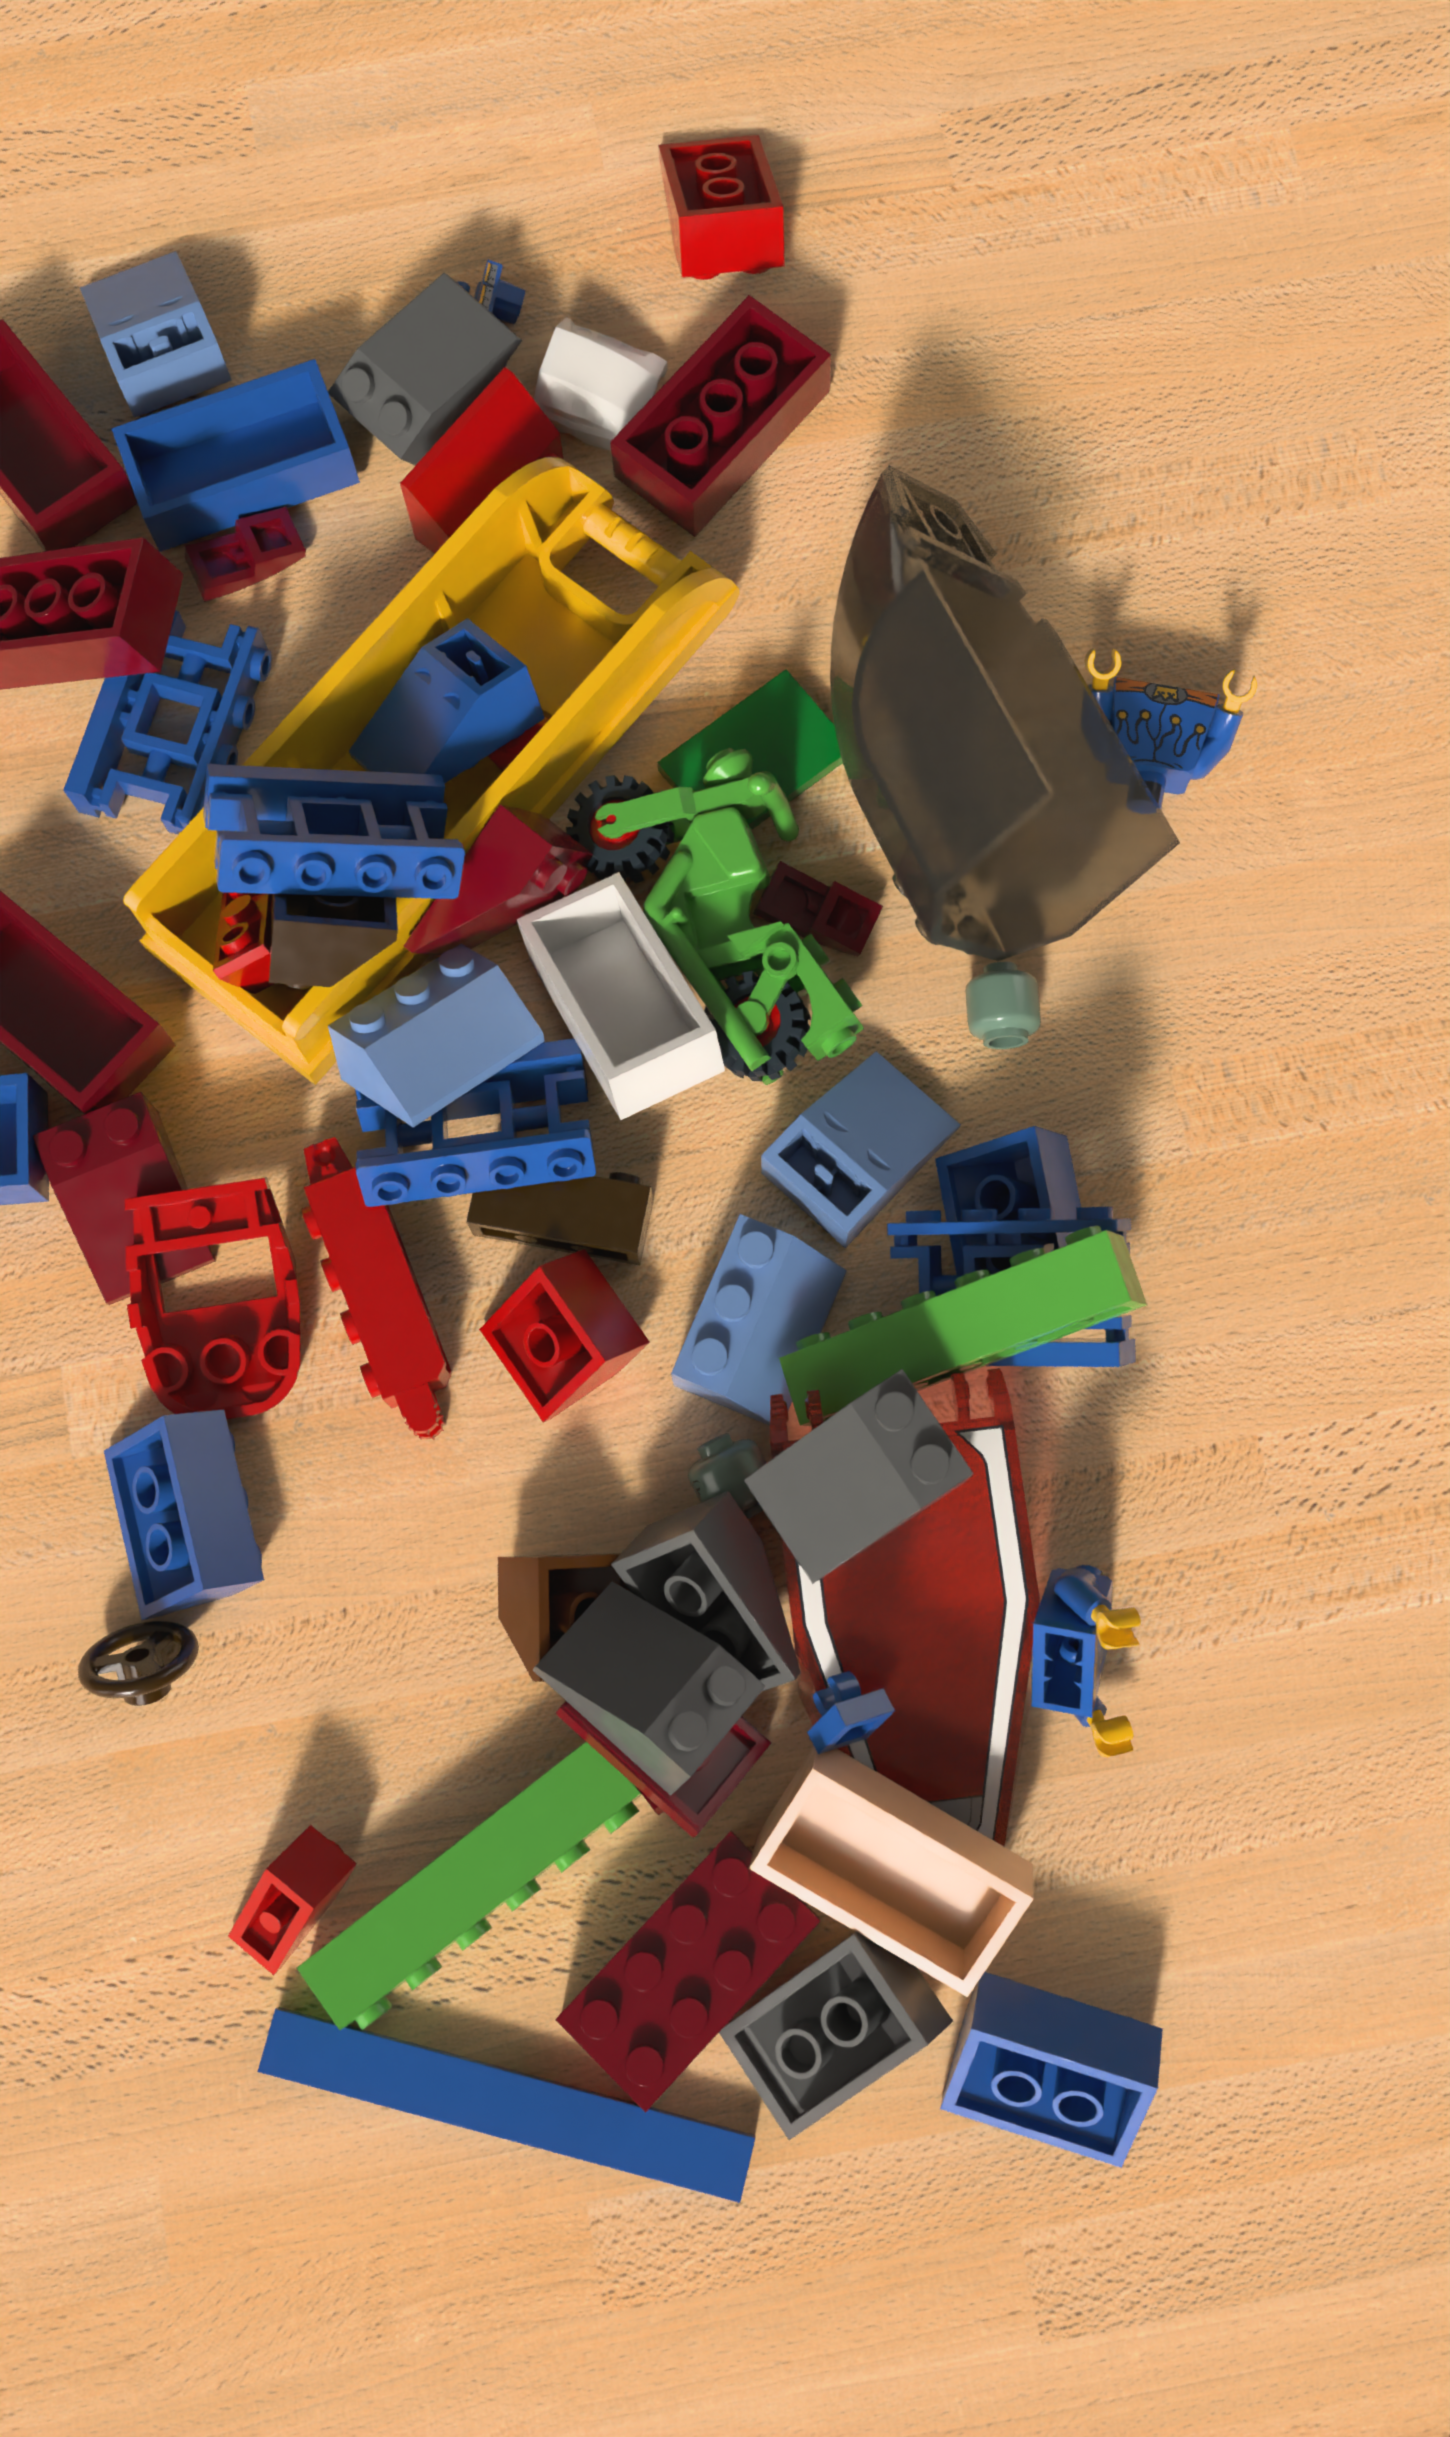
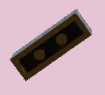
(568, 1216)

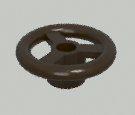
(141, 1668)

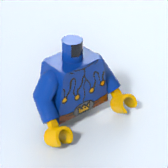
(1168, 729)
(1070, 1651)

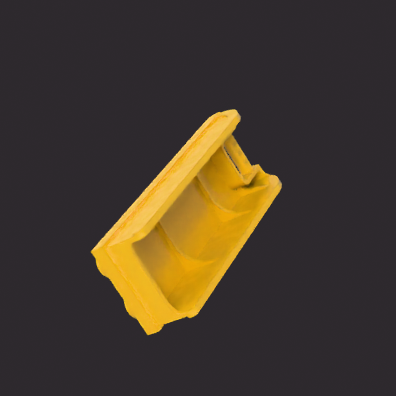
(589, 674)

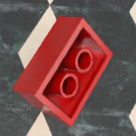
(475, 455)

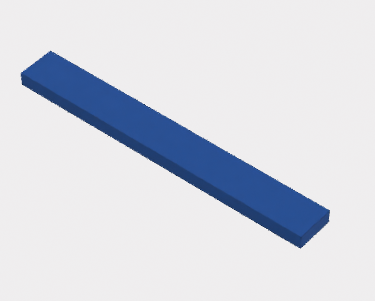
(508, 2104)

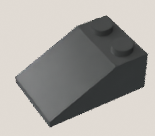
(424, 368)
(858, 1476)
(716, 1579)
(649, 1684)
(834, 2030)

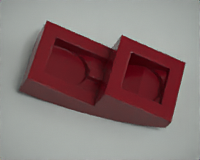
(255, 552)
(830, 913)

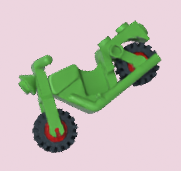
(705, 910)

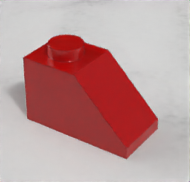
(291, 1898)

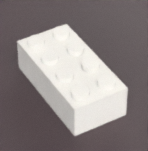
(621, 996)

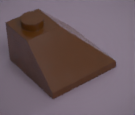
(546, 1596)

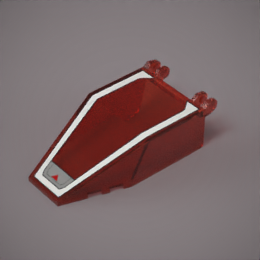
(936, 1622)

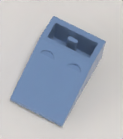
(155, 334)
(857, 1147)

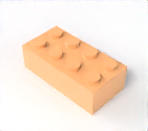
(893, 1868)

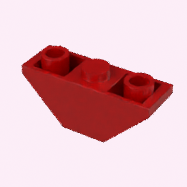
(244, 941)

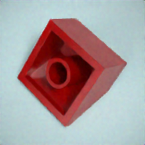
(563, 1334)

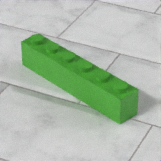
(972, 1325)
(466, 1885)

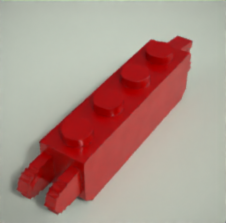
(379, 1288)

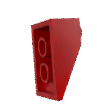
(722, 206)

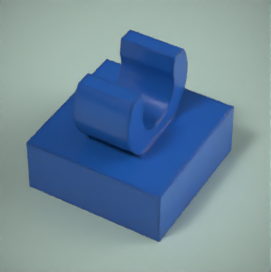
(847, 1713)

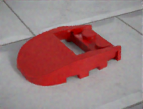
(220, 1355)

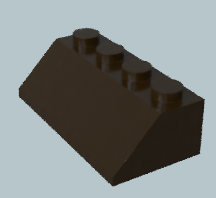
(327, 936)

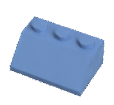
(434, 1035)
(755, 1310)

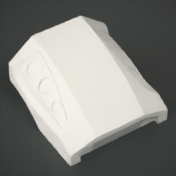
(594, 383)

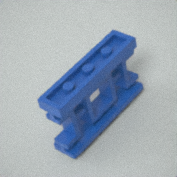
(126, 713)
(331, 832)
(489, 1159)
(1008, 1239)

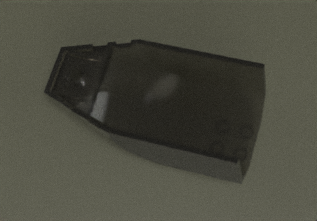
(977, 737)

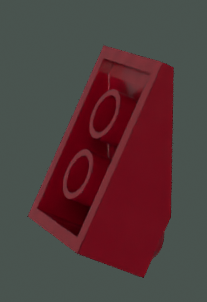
(507, 873)
(98, 1165)

